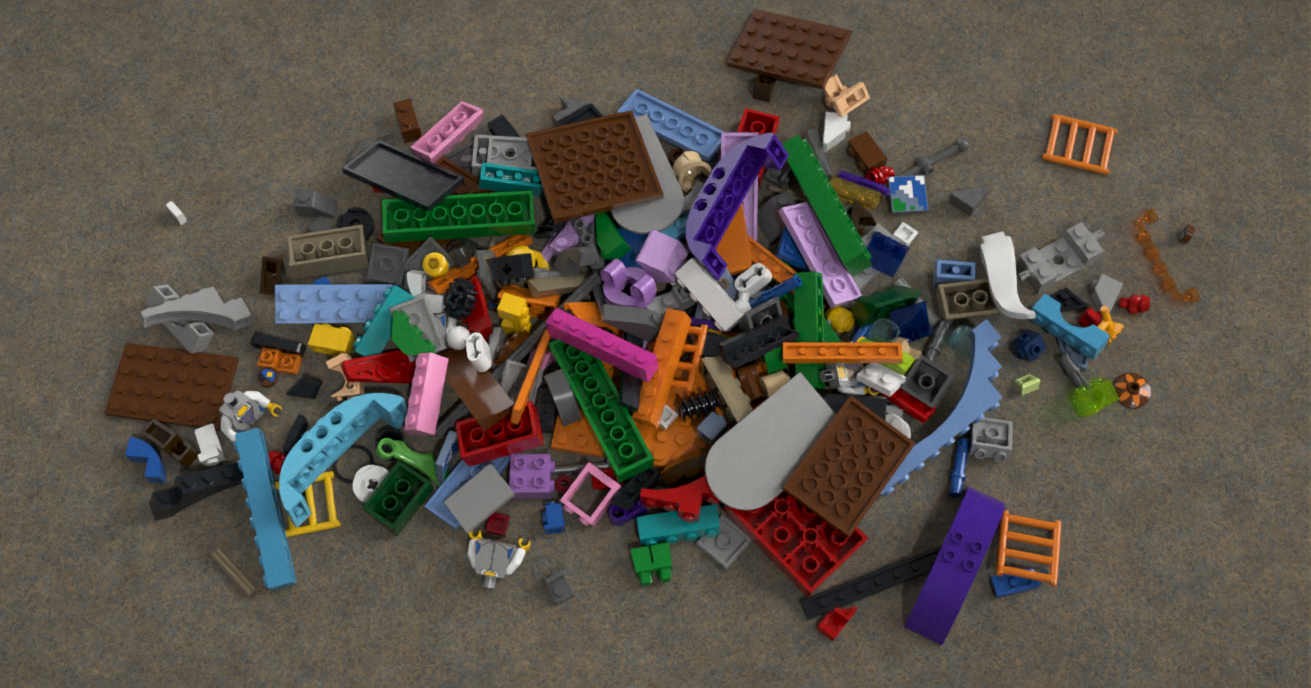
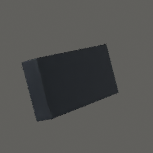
(296, 433)

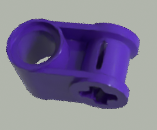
(637, 511)

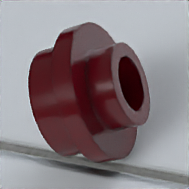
(564, 478)

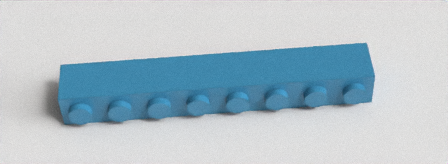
(265, 510)

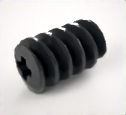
(699, 405)

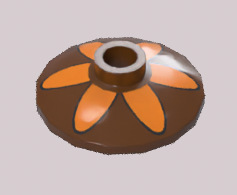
(1132, 398)

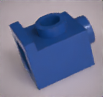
(554, 518)

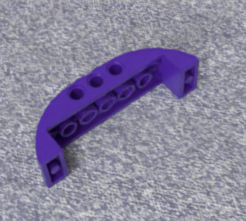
(725, 193)
(955, 566)

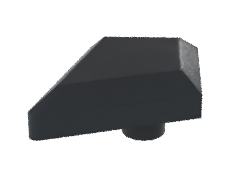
(1068, 300)
(306, 387)

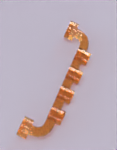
(1160, 267)

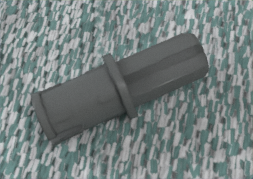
(1073, 371)

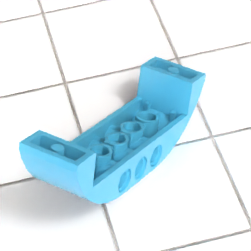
(328, 441)

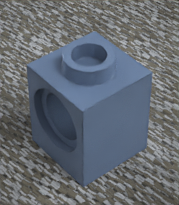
(712, 428)

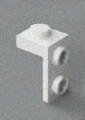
(209, 445)

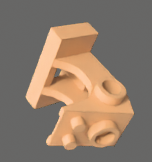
(838, 95)
(354, 388)

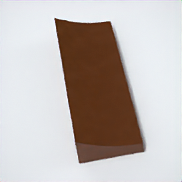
(477, 389)

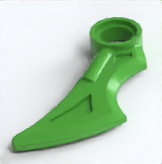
(401, 451)

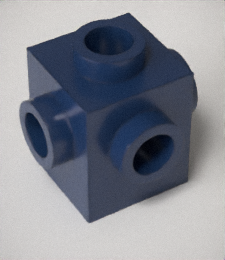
(1029, 345)

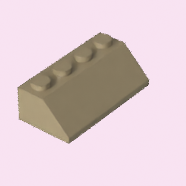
(328, 251)
(965, 299)
(732, 400)

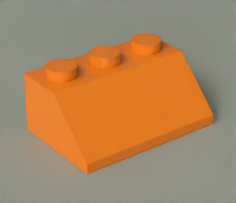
(538, 307)

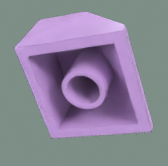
(662, 256)

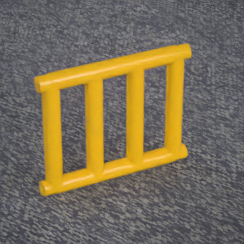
(313, 525)

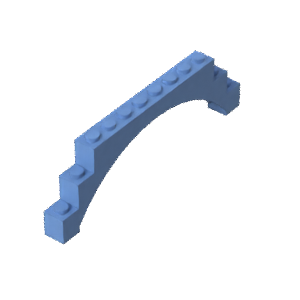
(974, 400)

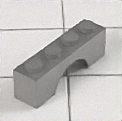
(192, 336)

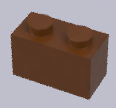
(407, 120)
(866, 153)

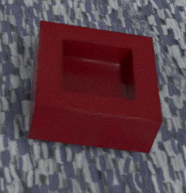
(498, 524)

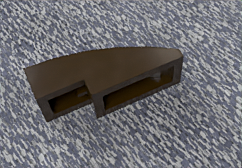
(170, 443)
(687, 465)

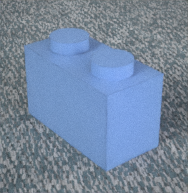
(953, 271)

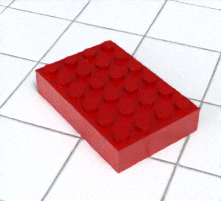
(797, 540)

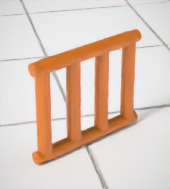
(1066, 160)
(692, 367)
(1053, 543)

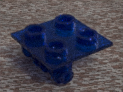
(886, 253)
(912, 322)

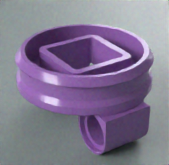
(617, 276)

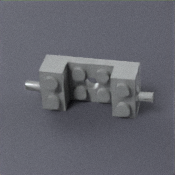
(493, 150)
(1076, 250)

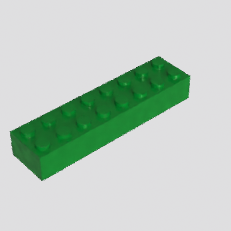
(827, 205)
(460, 217)
(599, 406)

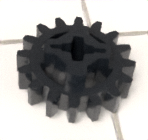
(460, 299)

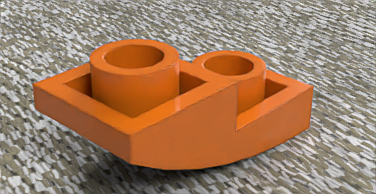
(279, 361)

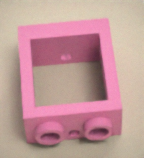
(605, 504)

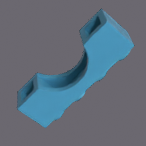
(1087, 340)

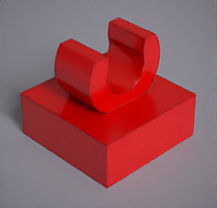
(1090, 318)

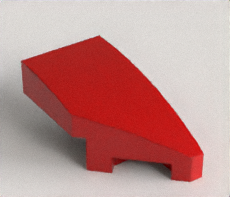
(835, 622)

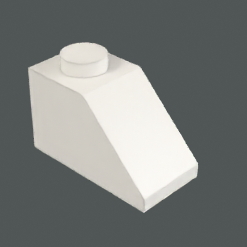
(834, 130)

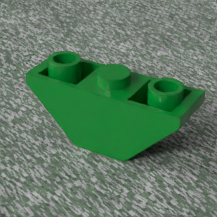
(409, 337)

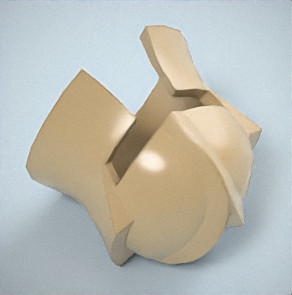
(687, 167)

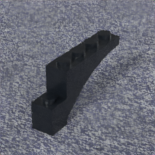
(193, 488)

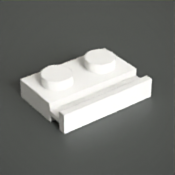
(881, 378)

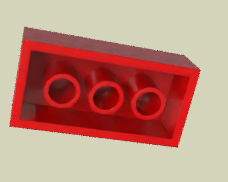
(761, 123)
(500, 439)

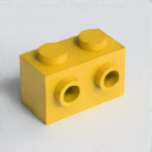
(331, 340)

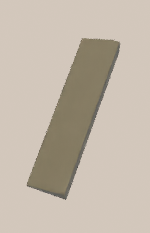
(557, 284)

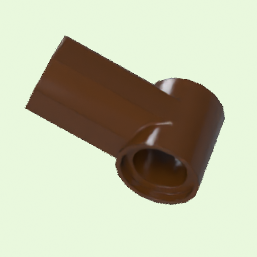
(750, 381)

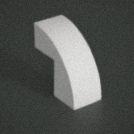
(417, 285)

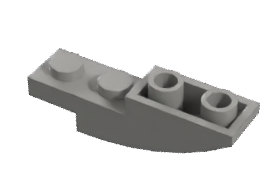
(676, 299)

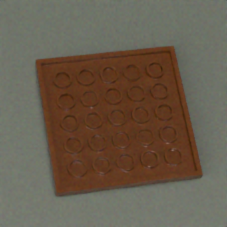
(593, 166)

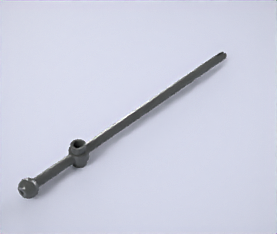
(924, 165)

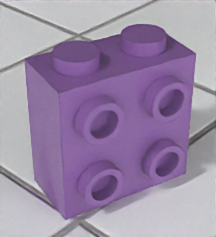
(531, 476)

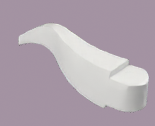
(1000, 268)

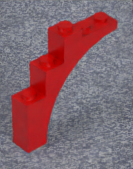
(685, 499)

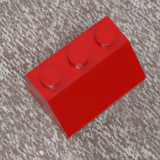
(479, 320)

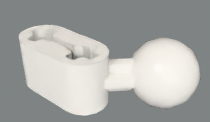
(754, 283)
(477, 348)

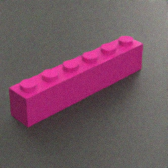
(602, 345)

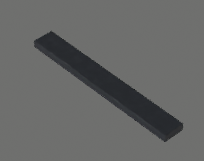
(630, 385)
(869, 584)

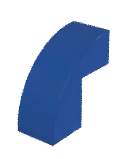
(143, 453)

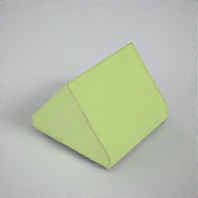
(1027, 384)

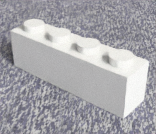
(709, 294)

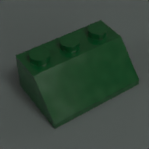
(879, 304)
(398, 498)

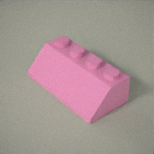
(448, 132)
(426, 395)

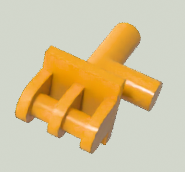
(1109, 326)

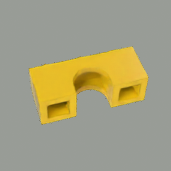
(514, 314)

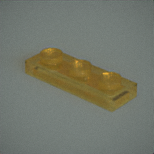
(853, 192)

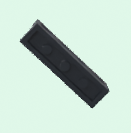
(757, 338)

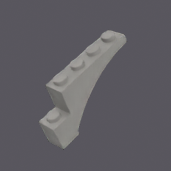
(199, 306)

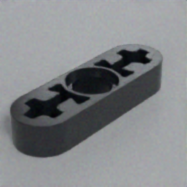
(285, 346)

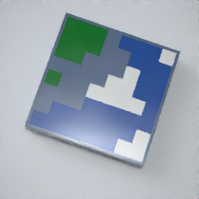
(907, 194)
(446, 457)

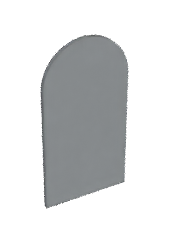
(658, 213)
(767, 446)

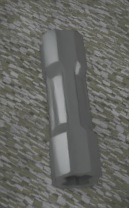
(814, 141)

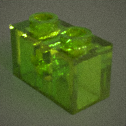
(1093, 397)

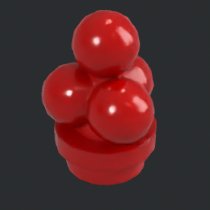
(880, 174)
(1135, 303)
(276, 461)

